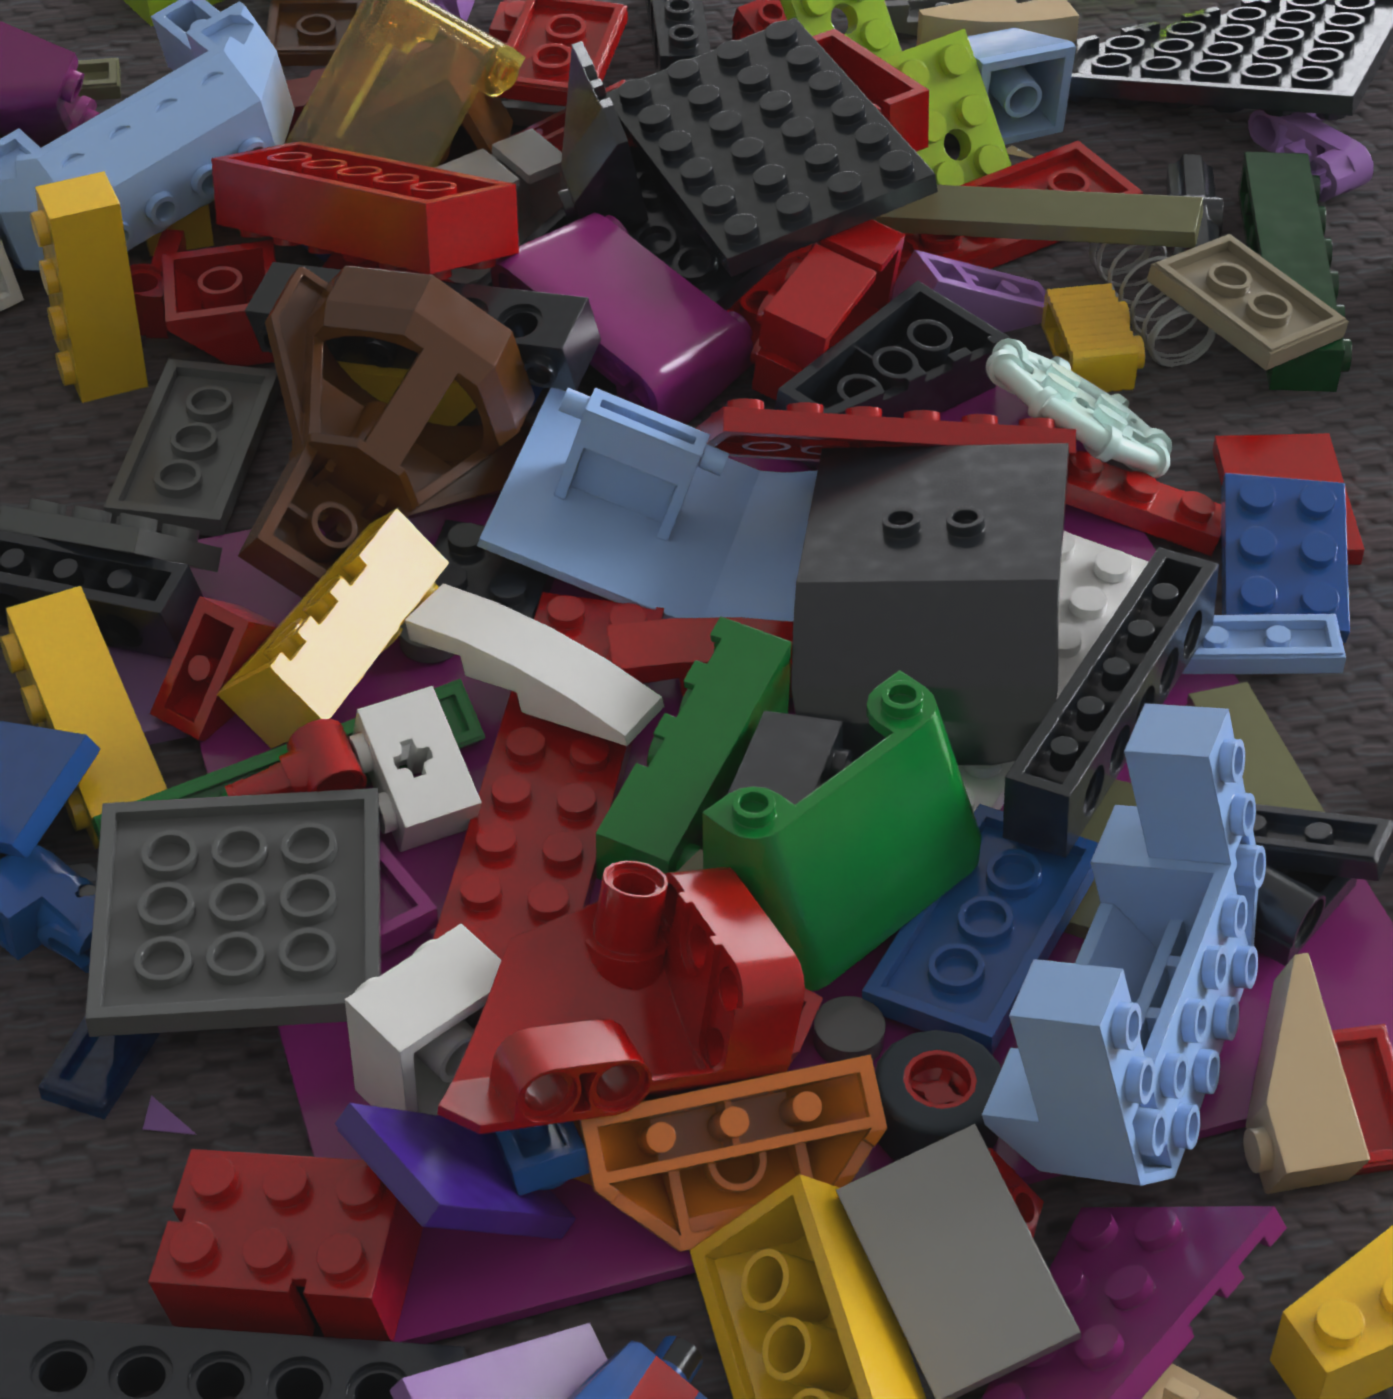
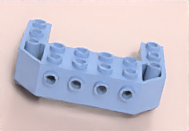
(160, 142)
(1136, 1026)

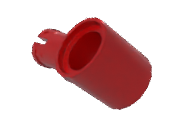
(316, 760)

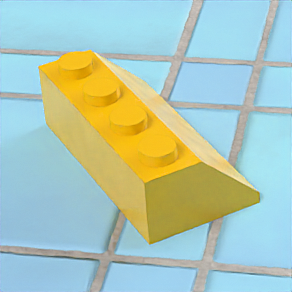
(801, 1303)

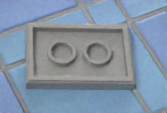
(958, 1264)

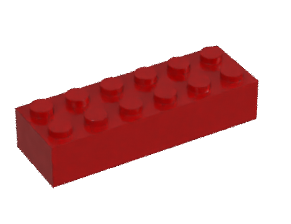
(367, 208)

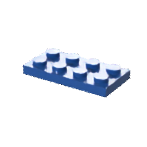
(973, 946)

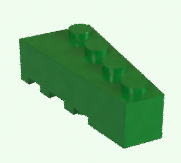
(698, 751)

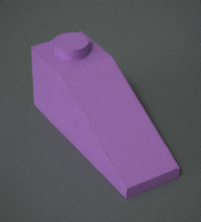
(991, 295)

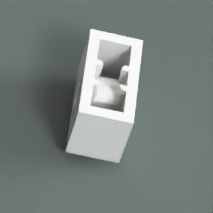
(417, 734)

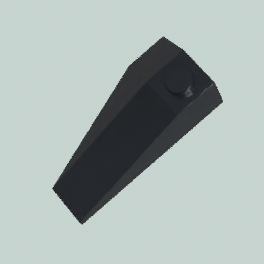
(596, 151)

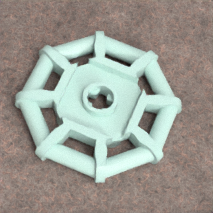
(1100, 420)

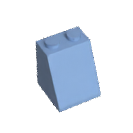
(1025, 80)

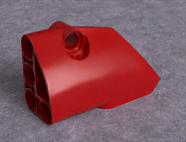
(628, 999)

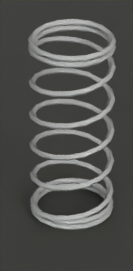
(1149, 339)

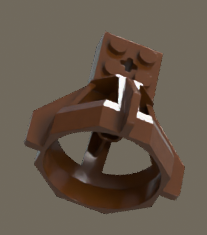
(369, 456)

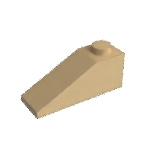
(1300, 1104)

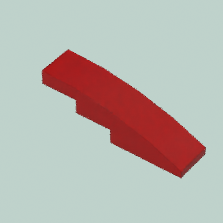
(670, 646)

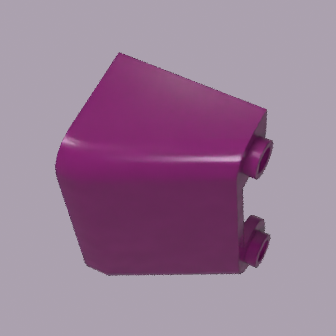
(39, 87)
(657, 331)

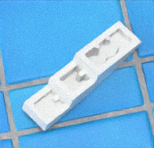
(545, 668)

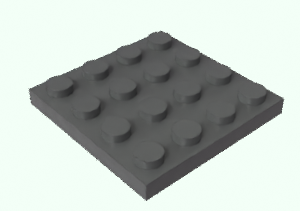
(234, 911)

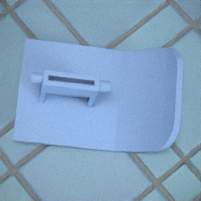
(649, 517)

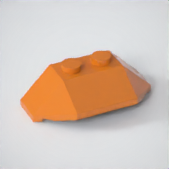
(717, 1151)

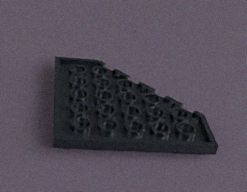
(1252, 57)

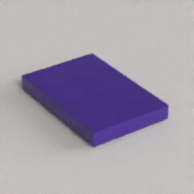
(449, 1174)

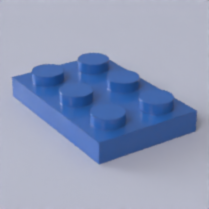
(1284, 547)

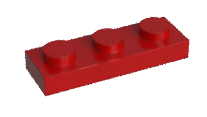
(1143, 503)

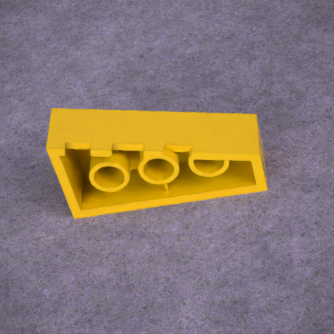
(76, 688)
(1341, 1330)

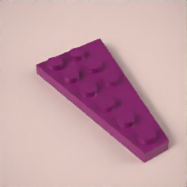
(1133, 1291)

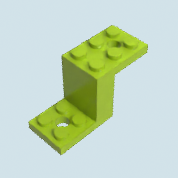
(943, 66)

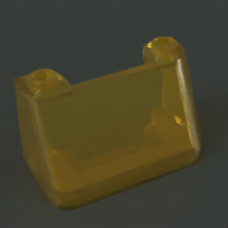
(404, 82)

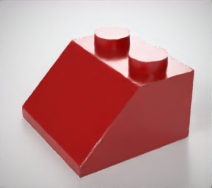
(209, 297)

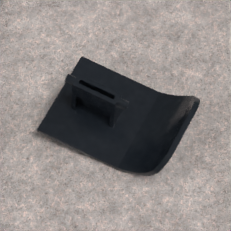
(936, 572)

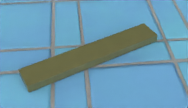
(1052, 216)

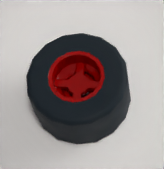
(933, 1089)

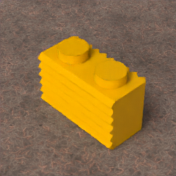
(1093, 335)

